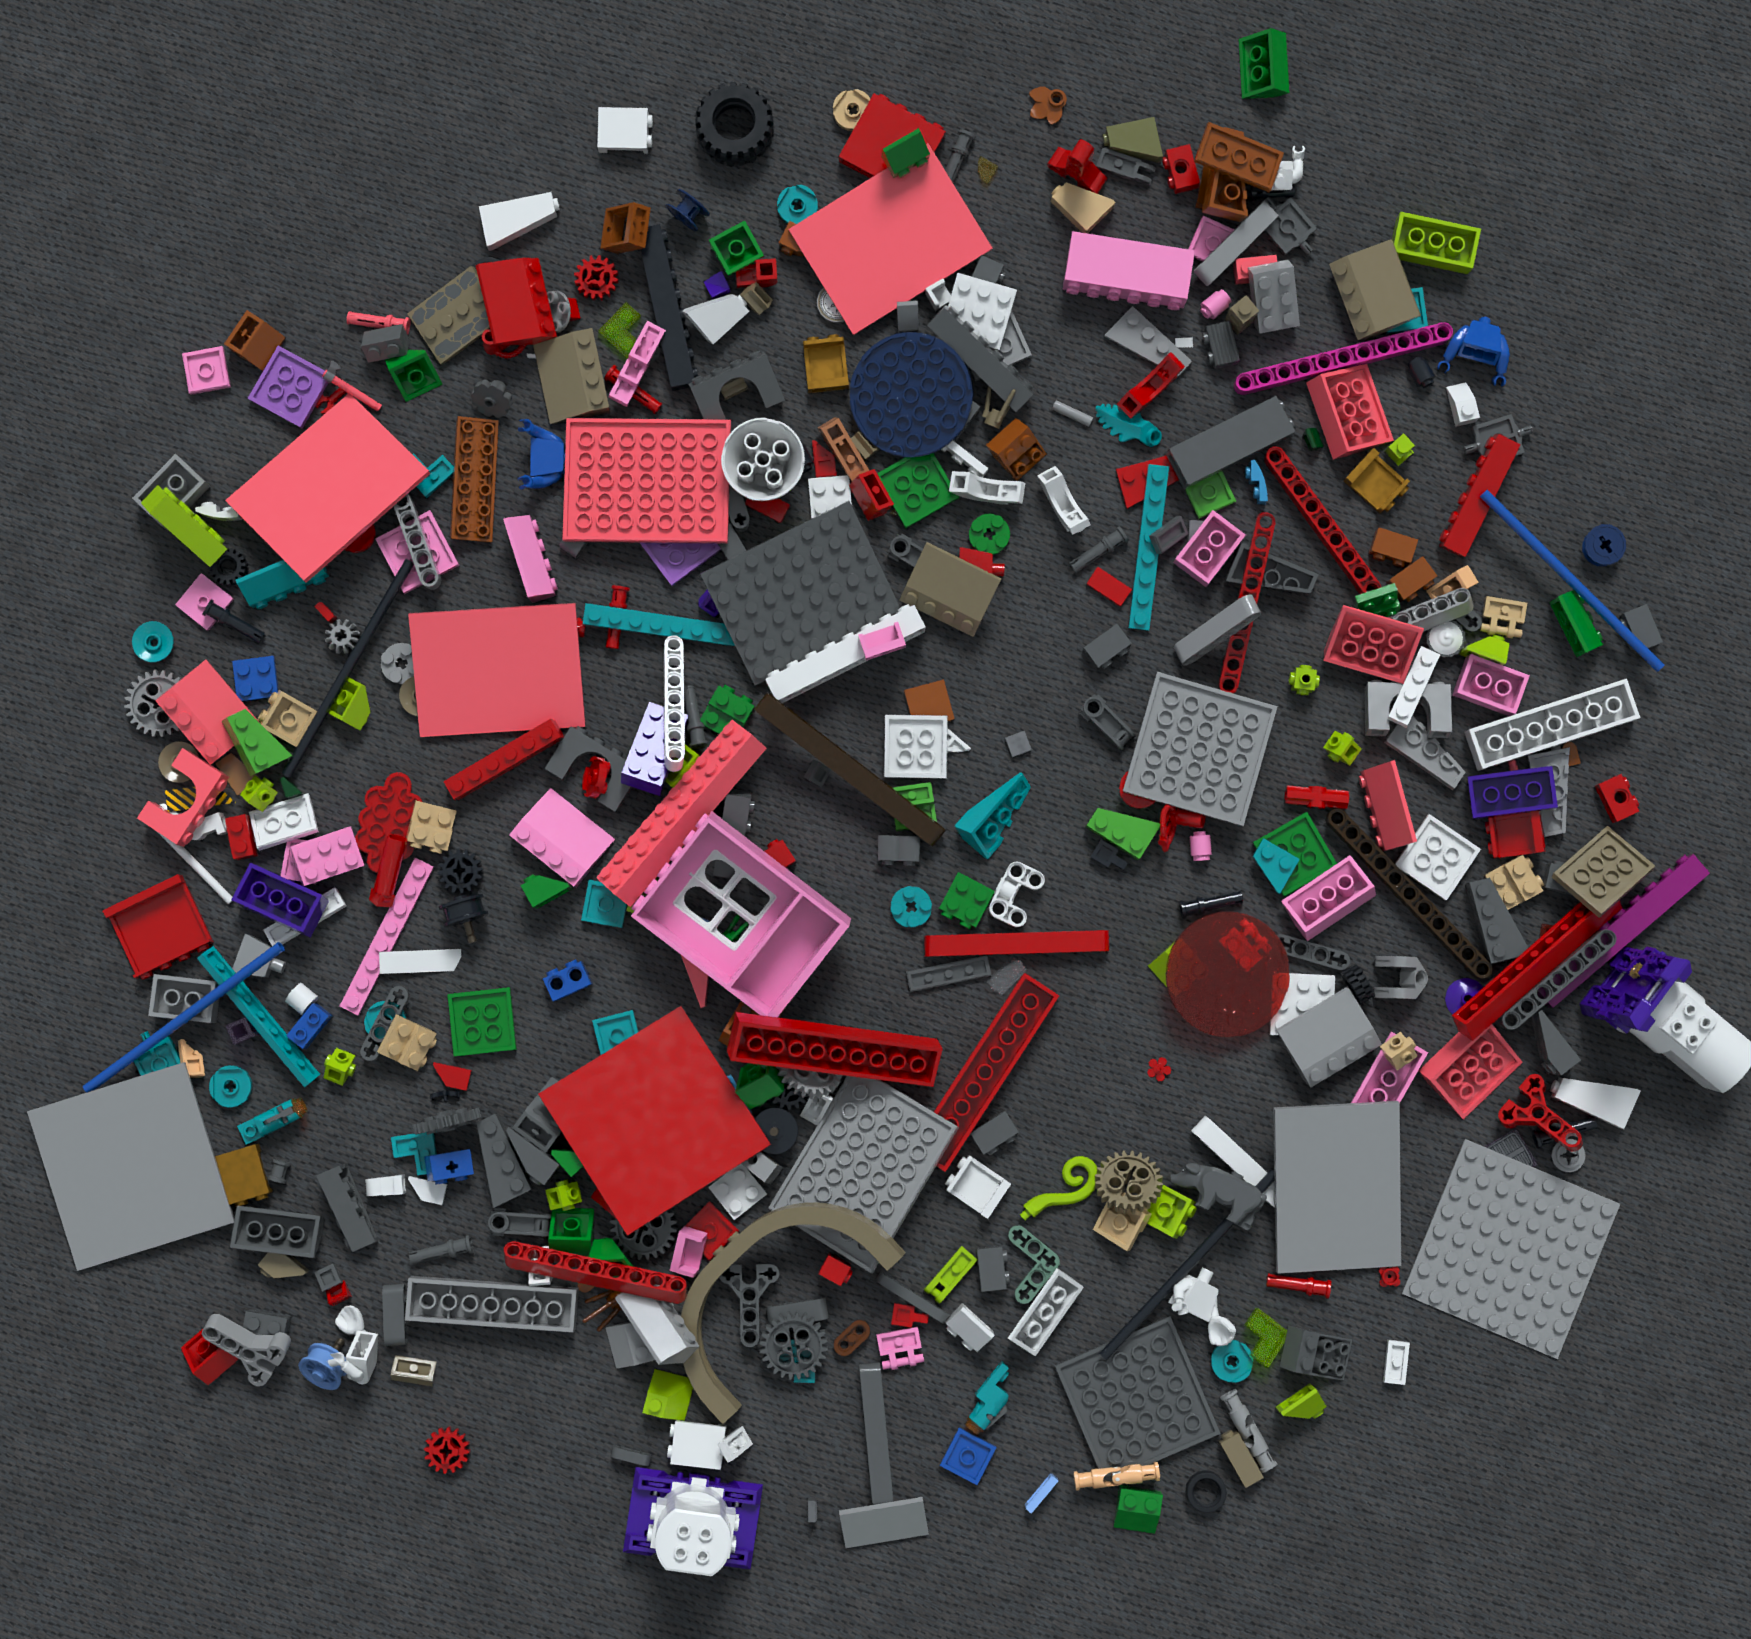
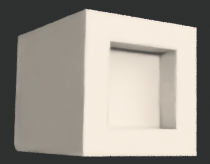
(938, 294)

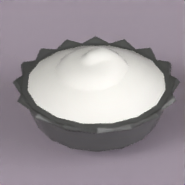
(1446, 639)

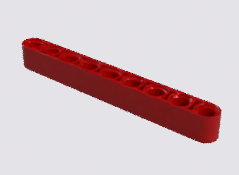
(1320, 514)
(1249, 572)
(1016, 943)
(602, 1279)

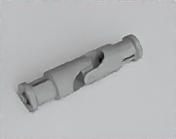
(1241, 1416)

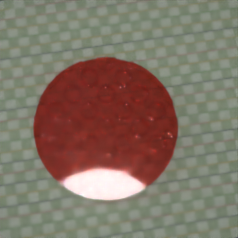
(1227, 974)

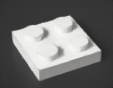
(828, 493)
(737, 1191)

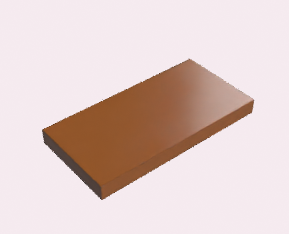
(1238, 157)

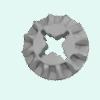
(1561, 1162)

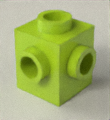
(1297, 683)
(1342, 748)
(259, 793)
(339, 1066)
(563, 1195)

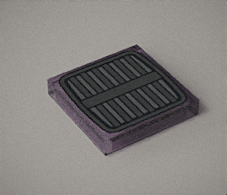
(1513, 1146)

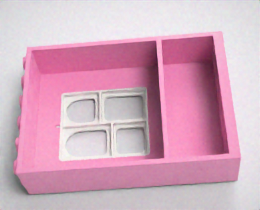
(781, 941)

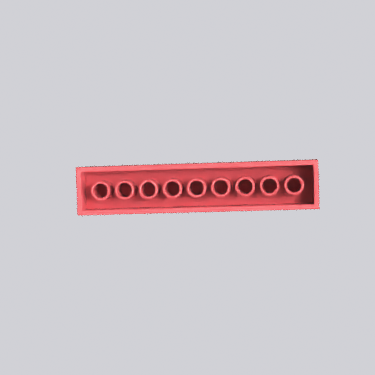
(678, 813)

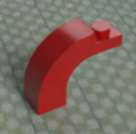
(1151, 386)

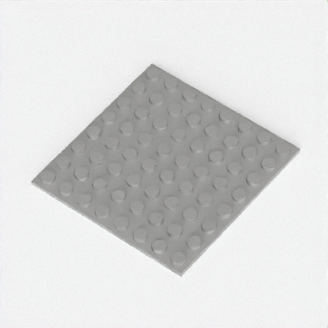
(131, 1166)
(1511, 1248)

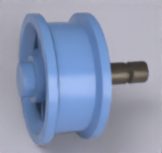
(316, 1366)

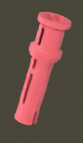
(379, 321)

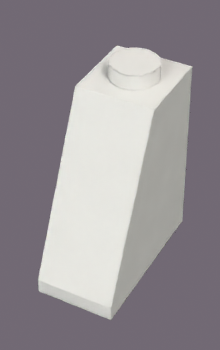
(717, 316)

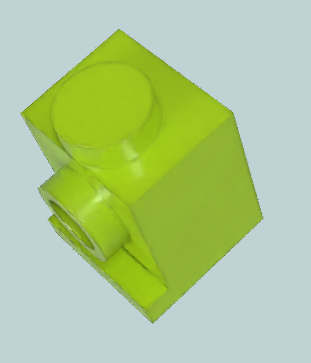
(1400, 449)

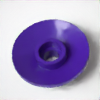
(1458, 990)

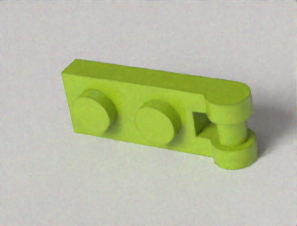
(951, 1274)

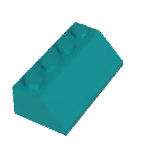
(274, 583)

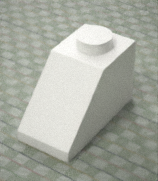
(1462, 404)

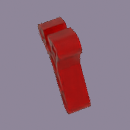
(1079, 166)
(1524, 1116)

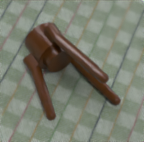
(611, 1301)

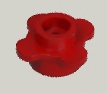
(1394, 1280)

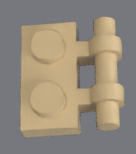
(1503, 610)

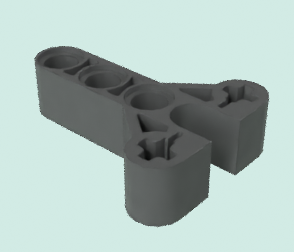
(738, 1285)

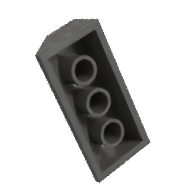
(277, 1232)

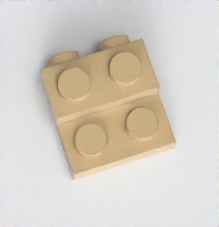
(286, 717)
(430, 827)
(1516, 881)
(407, 1042)
(1121, 1227)

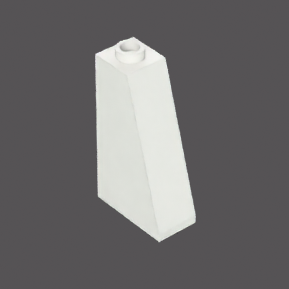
(516, 217)
(1599, 1100)

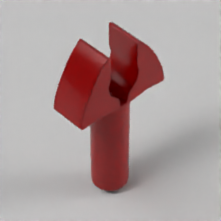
(330, 399)

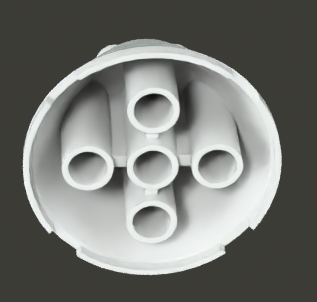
(767, 443)

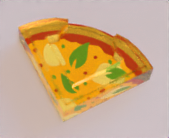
(986, 169)

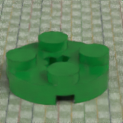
(995, 524)

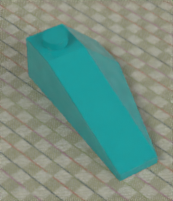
(986, 820)

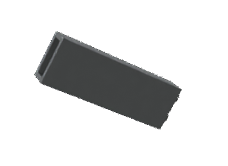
(1230, 442)

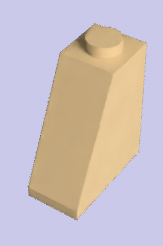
(1081, 206)

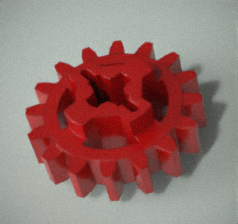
(590, 283)
(445, 1462)

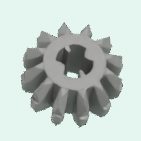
(340, 629)

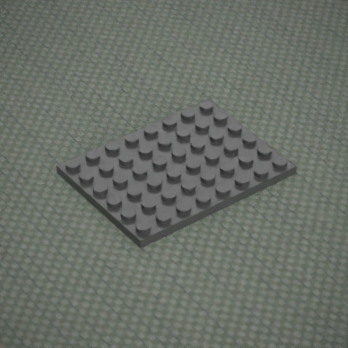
(800, 591)

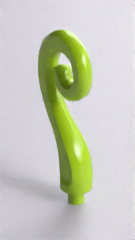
(1042, 1201)

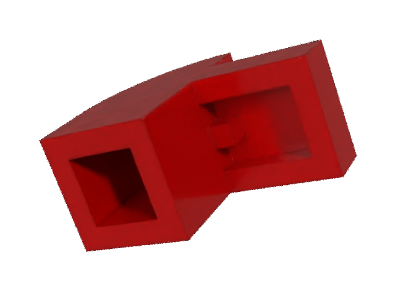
(762, 272)

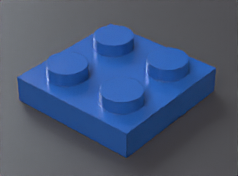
(255, 678)
(968, 1456)

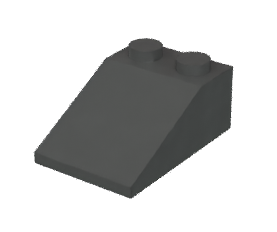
(1552, 1048)
(537, 1163)

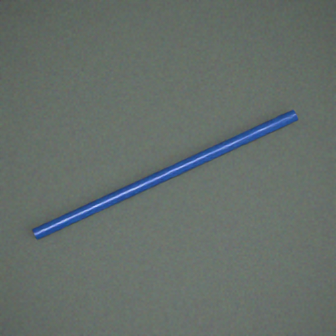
(1572, 581)
(184, 1017)

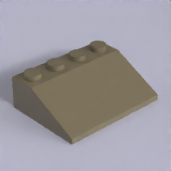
(1375, 290)
(571, 376)
(950, 589)

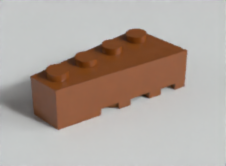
(1225, 195)

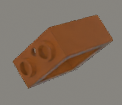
(635, 232)

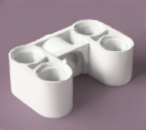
(1007, 890)

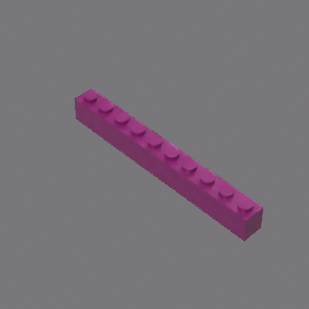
(1637, 917)

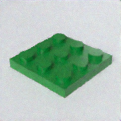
(917, 488)
(1304, 842)
(482, 1021)

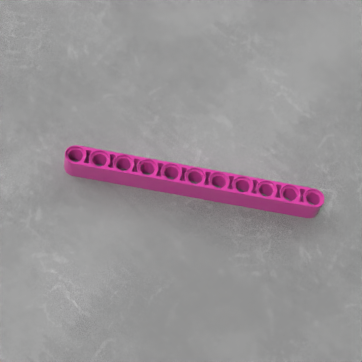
(1349, 352)

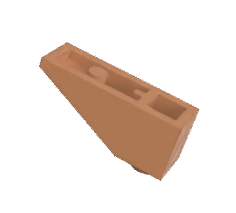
(843, 448)

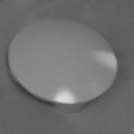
(560, 309)

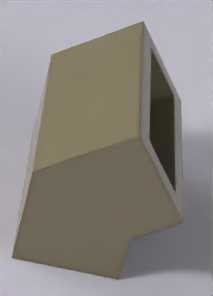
(756, 298)
(733, 387)
(864, 446)

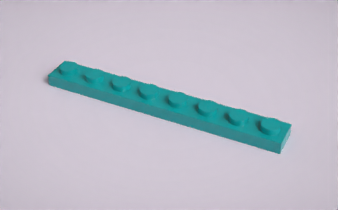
(1146, 556)
(656, 624)
(260, 1018)

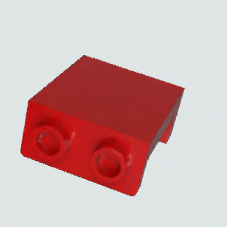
(1516, 834)

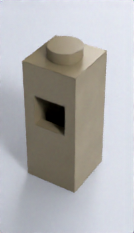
(1242, 314)
(1240, 1458)

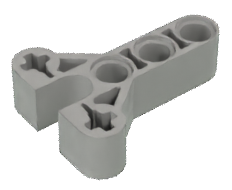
(257, 1352)

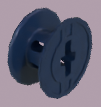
(687, 209)
(1611, 553)

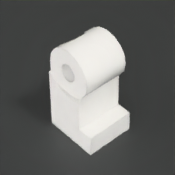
(211, 824)
(386, 1185)

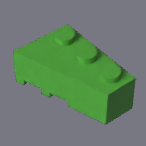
(253, 742)
(1123, 831)

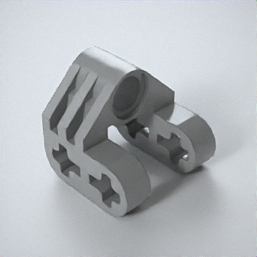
(1412, 977)

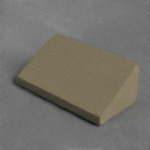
(413, 1370)

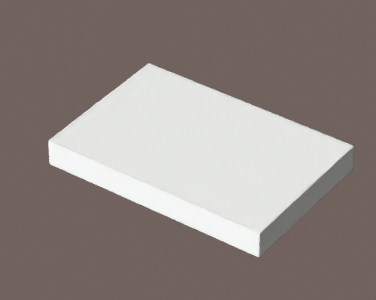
(283, 822)

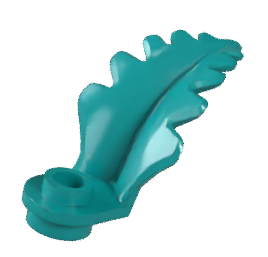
(1128, 428)

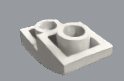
(212, 511)

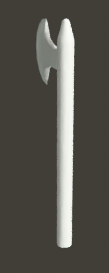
(198, 867)

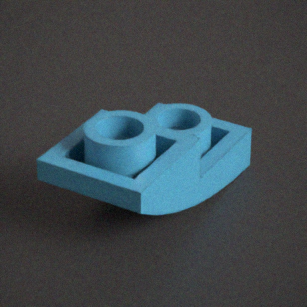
(1255, 476)

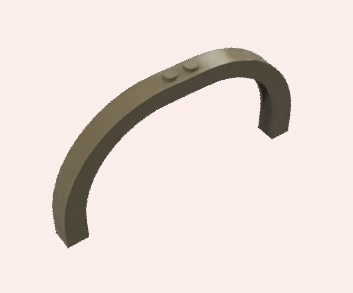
(860, 1228)

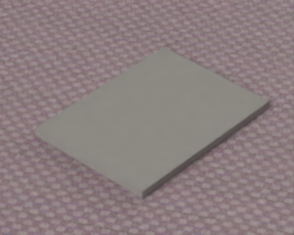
(868, 1157)
(1337, 1186)

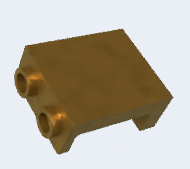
(825, 364)
(1376, 482)
(243, 1175)

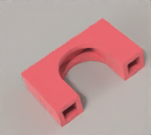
(208, 784)

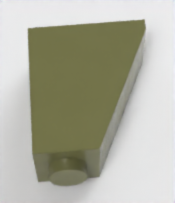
(1135, 139)

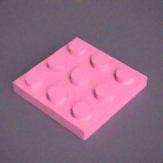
(396, 550)

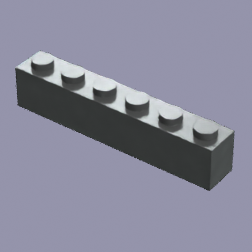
(980, 357)

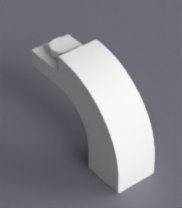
(986, 490)
(1062, 501)

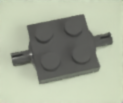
(1290, 227)
(1504, 426)

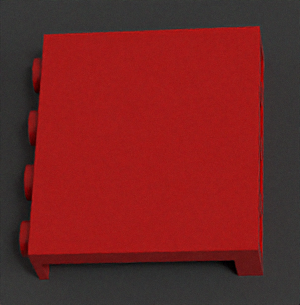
(879, 127)
(159, 926)

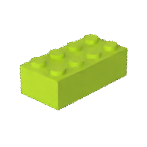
(1435, 242)
(184, 524)

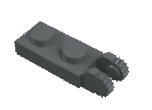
(1124, 166)

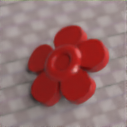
(1158, 1068)

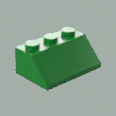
(1264, 64)
(1576, 623)

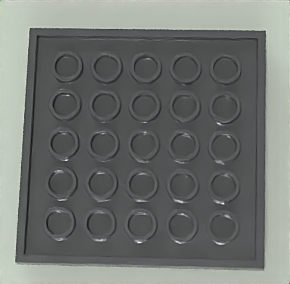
(1139, 1400)

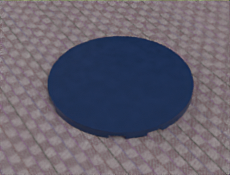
(911, 394)

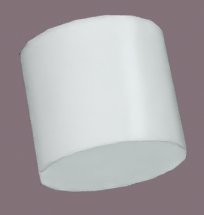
(301, 998)

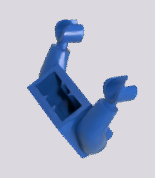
(1480, 343)
(547, 457)

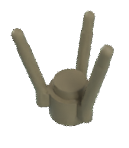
(996, 417)

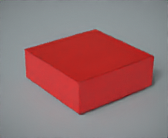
(325, 611)

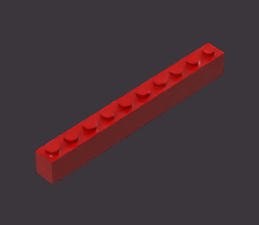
(1529, 969)

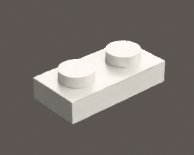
(1396, 1362)
(734, 1444)

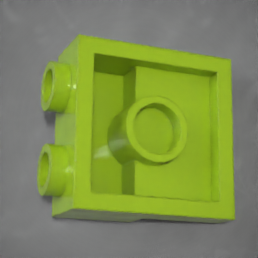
(1171, 1212)

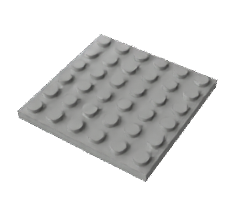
(1200, 749)

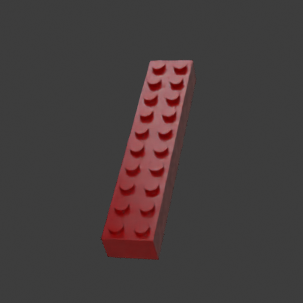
(834, 1049)
(993, 1060)

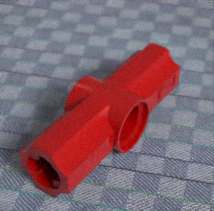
(1316, 797)

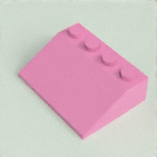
(562, 837)

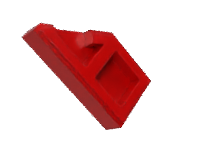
(823, 461)
(453, 1076)

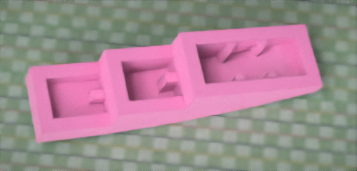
(636, 363)

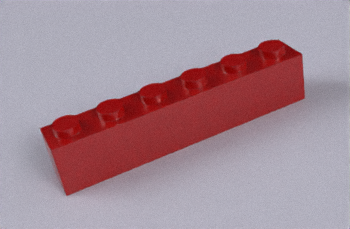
(1472, 509)
(504, 759)

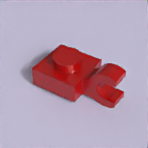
(905, 1315)

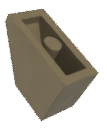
(281, 1266)

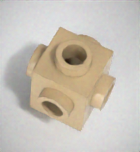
(1399, 1050)

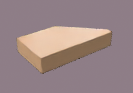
(192, 1058)

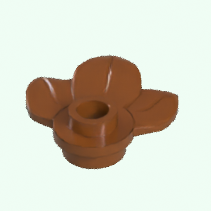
(1045, 106)

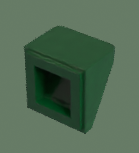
(1312, 439)
(290, 789)

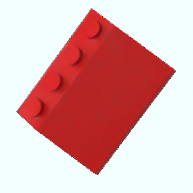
(516, 301)

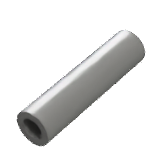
(1072, 413)

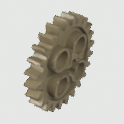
(1110, 1175)

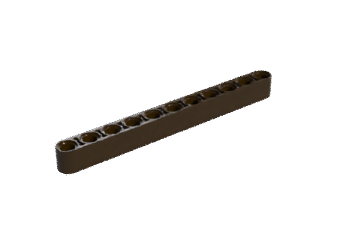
(849, 769)
(1418, 897)

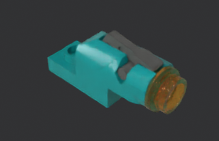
(272, 1120)
(992, 1401)

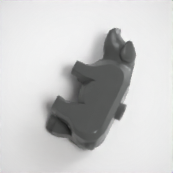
(1224, 1188)

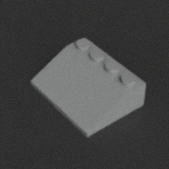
(1328, 1037)

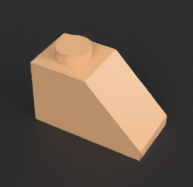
(1459, 579)

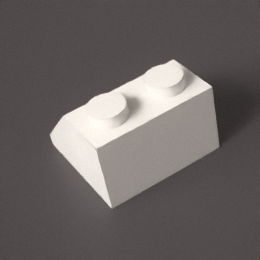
(969, 1328)

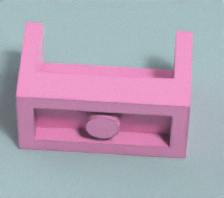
(882, 641)
(688, 1251)

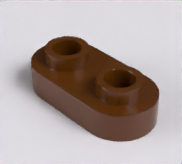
(853, 1338)

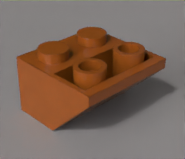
(254, 340)
(1016, 449)

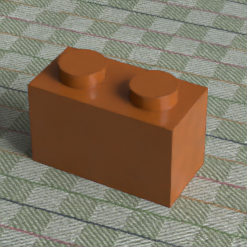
(1392, 547)
(1413, 578)

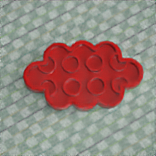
(386, 813)

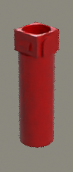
(383, 891)

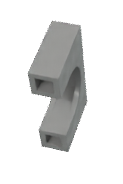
(1434, 699)

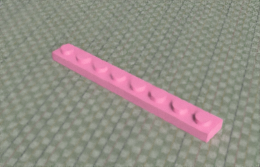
(386, 935)

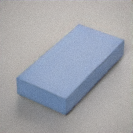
(1041, 1493)

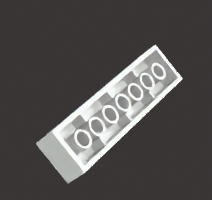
(837, 657)
(1552, 724)

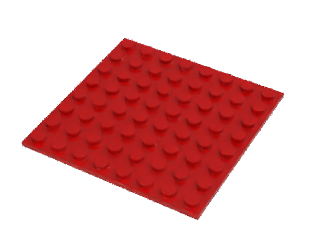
(654, 1120)

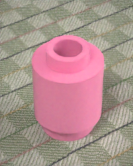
(1215, 304)
(1200, 846)

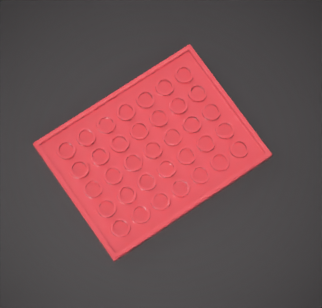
(889, 241)
(645, 481)
(327, 487)
(496, 669)

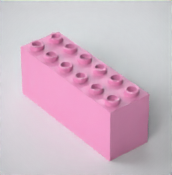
(1128, 270)

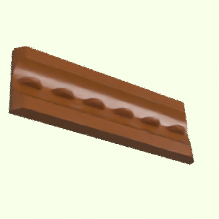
(474, 479)

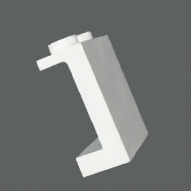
(624, 129)
(977, 1186)
(696, 1444)

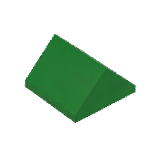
(568, 1160)

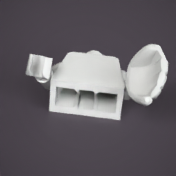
(1290, 171)
(1200, 1299)
(363, 1351)

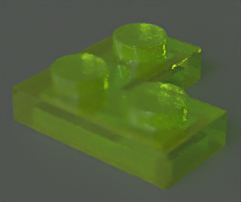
(617, 328)
(1271, 1337)

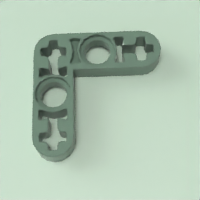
(1039, 1266)

